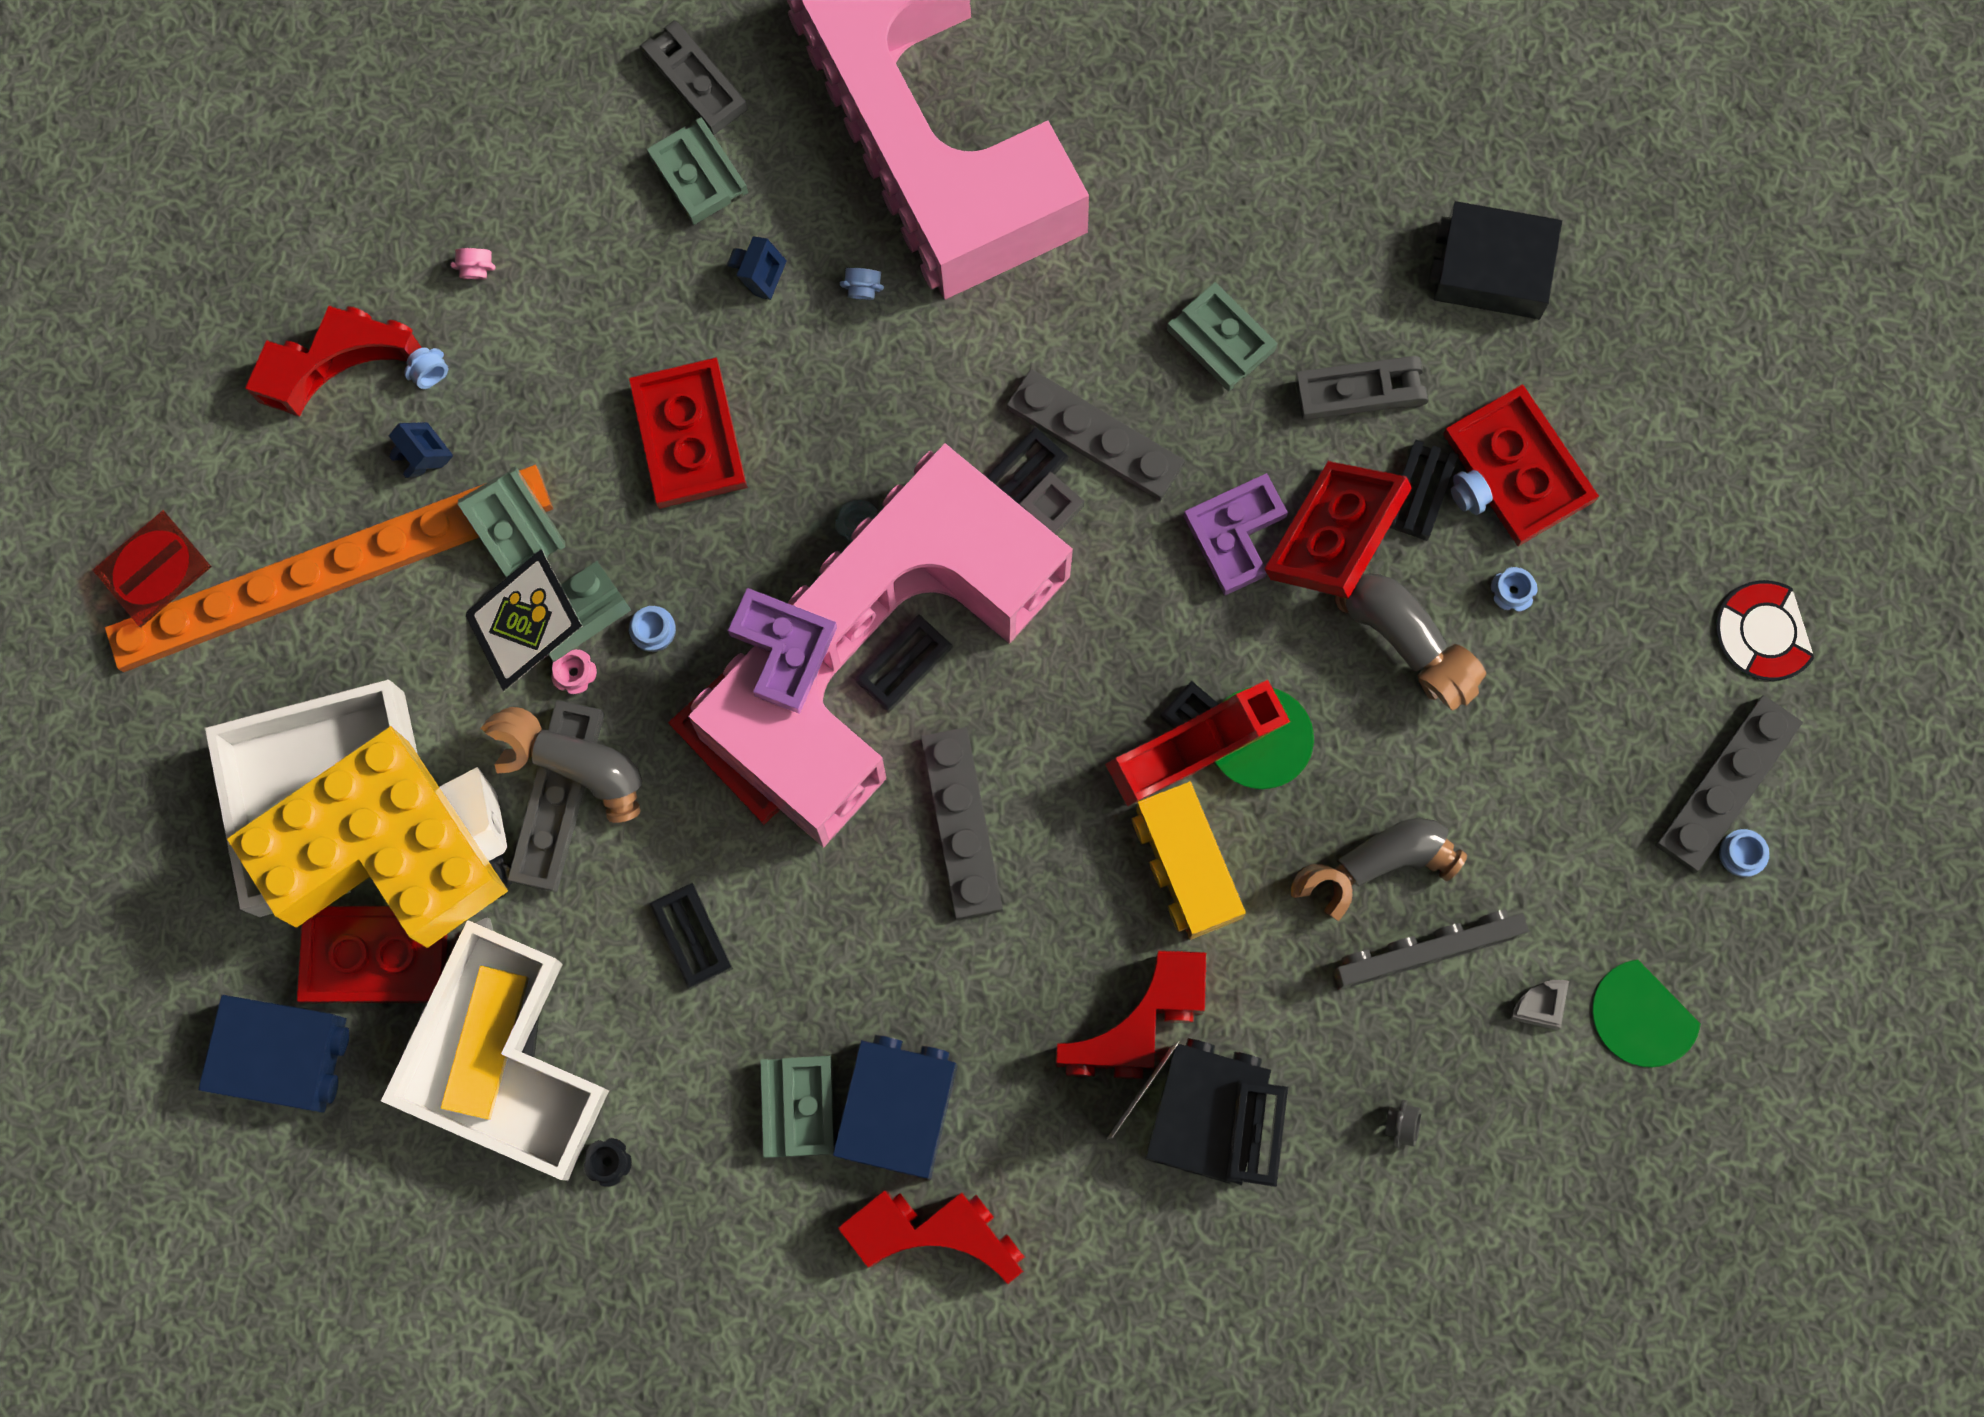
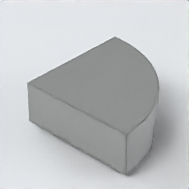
(1542, 1005)

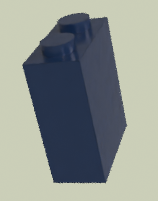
(274, 1054)
(896, 1107)

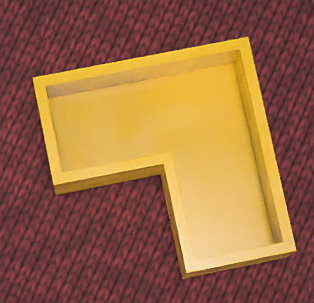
(373, 819)

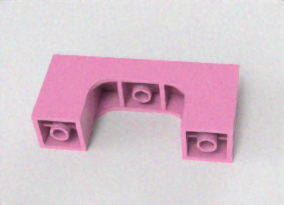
(958, 208)
(935, 535)

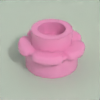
(473, 263)
(573, 684)

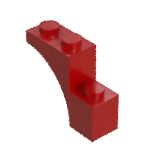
(291, 374)
(1198, 743)
(1130, 1047)
(962, 1224)

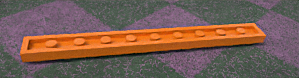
(300, 579)

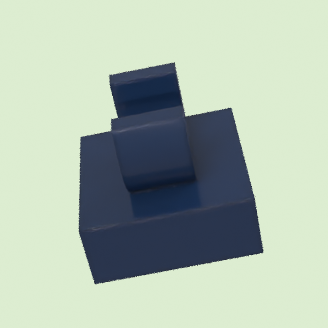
(758, 266)
(420, 447)

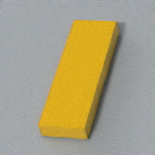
(487, 1026)

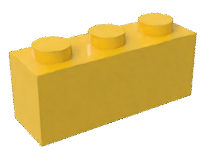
(1188, 861)

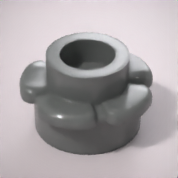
(1404, 1124)

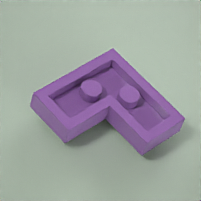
(1224, 528)
(795, 644)

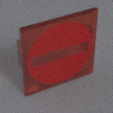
(152, 568)

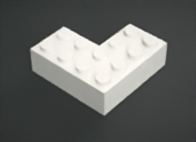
(281, 750)
(539, 1109)

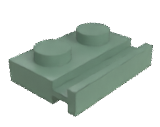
(697, 171)
(1222, 336)
(510, 521)
(595, 604)
(797, 1107)

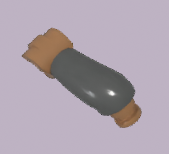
(1411, 631)
(598, 767)
(1407, 843)

